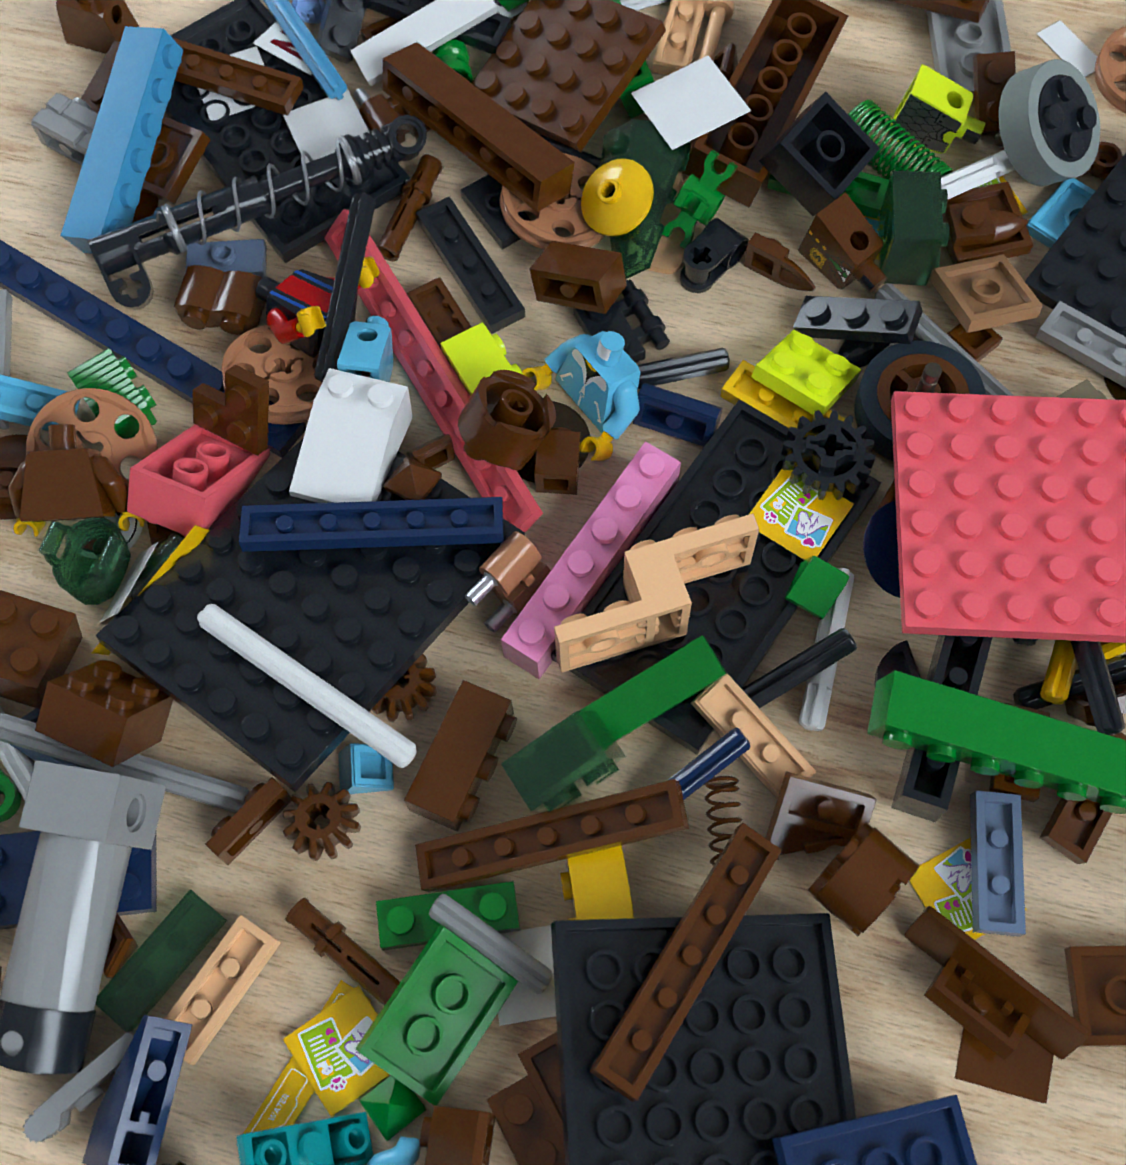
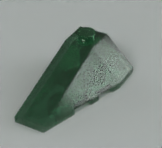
(644, 144)

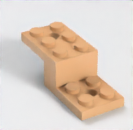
(656, 591)

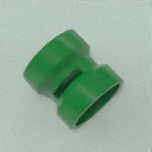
(456, 56)

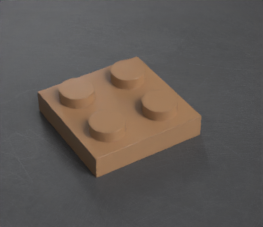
(986, 293)

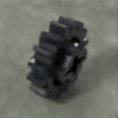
(847, 451)

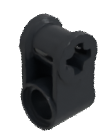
(711, 255)

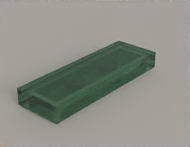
(160, 961)

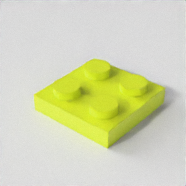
(806, 373)

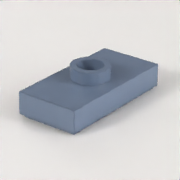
(230, 255)

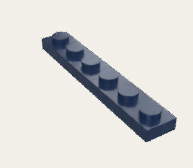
(371, 524)

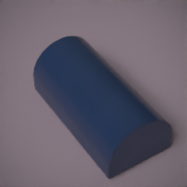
(677, 415)

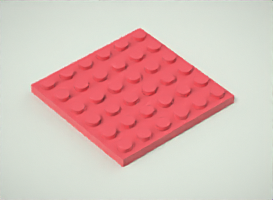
(1011, 515)

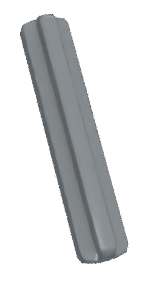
(491, 943)

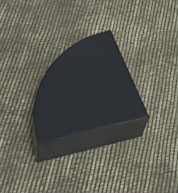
(898, 659)

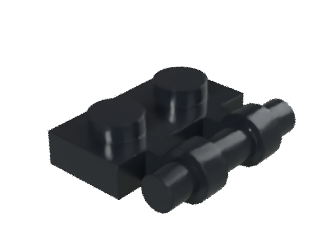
(615, 320)

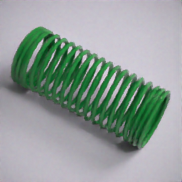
(874, 117)

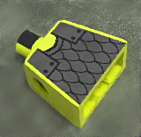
(937, 112)

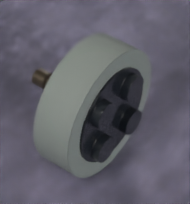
(1049, 123)

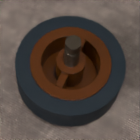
(908, 368)

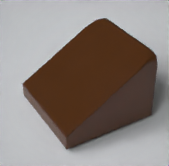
(434, 452)

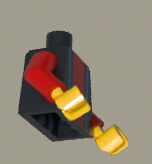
(300, 305)

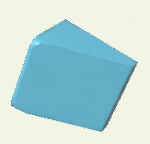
(364, 770)

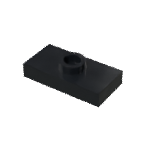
(484, 201)

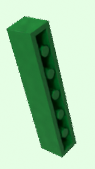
(1000, 740)

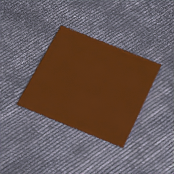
(1022, 1074)

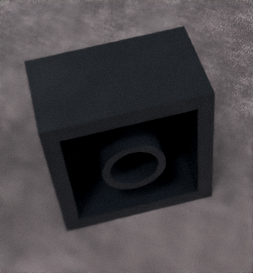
(819, 154)

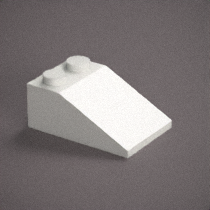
(351, 439)

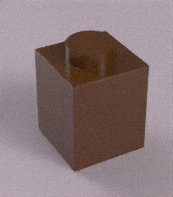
(558, 462)

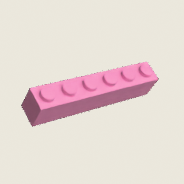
(591, 557)

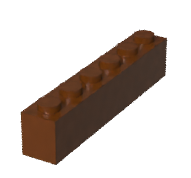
(477, 126)

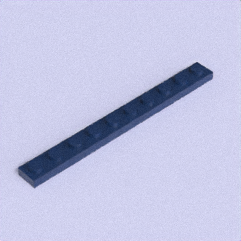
(125, 337)

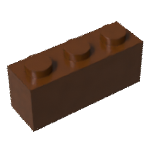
(461, 756)

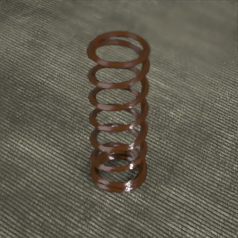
(718, 788)

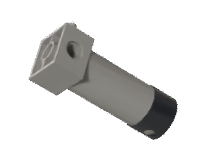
(69, 910)

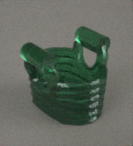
(92, 558)

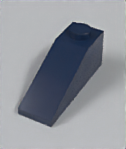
(140, 1096)

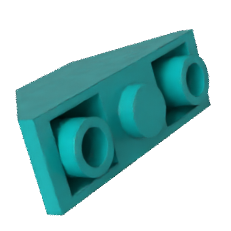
(319, 1142)

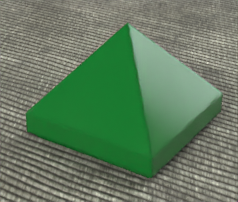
(392, 1107)

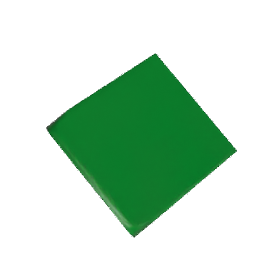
(816, 586)

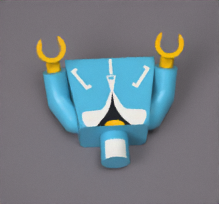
(599, 381)

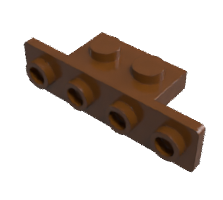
(988, 994)

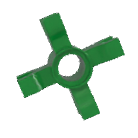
(699, 199)

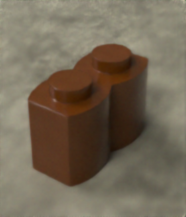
(219, 299)

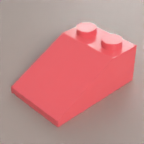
(191, 480)

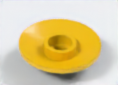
(626, 206)

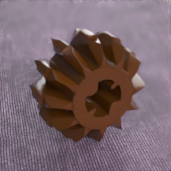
(404, 699)
(314, 837)

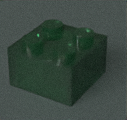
(912, 227)
(563, 761)

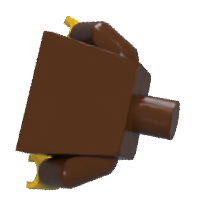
(67, 485)

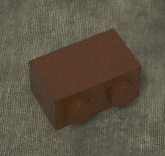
(578, 277)

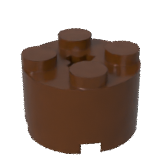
(505, 420)
(863, 879)

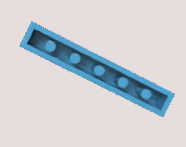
(123, 135)

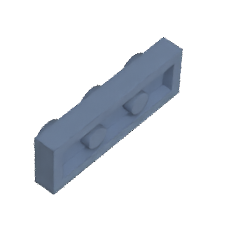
(997, 864)

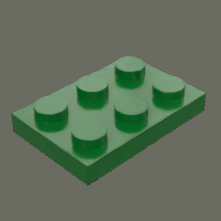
(437, 1015)

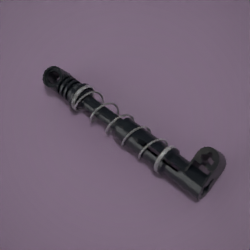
(242, 203)

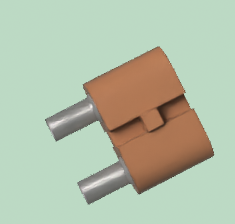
(514, 573)

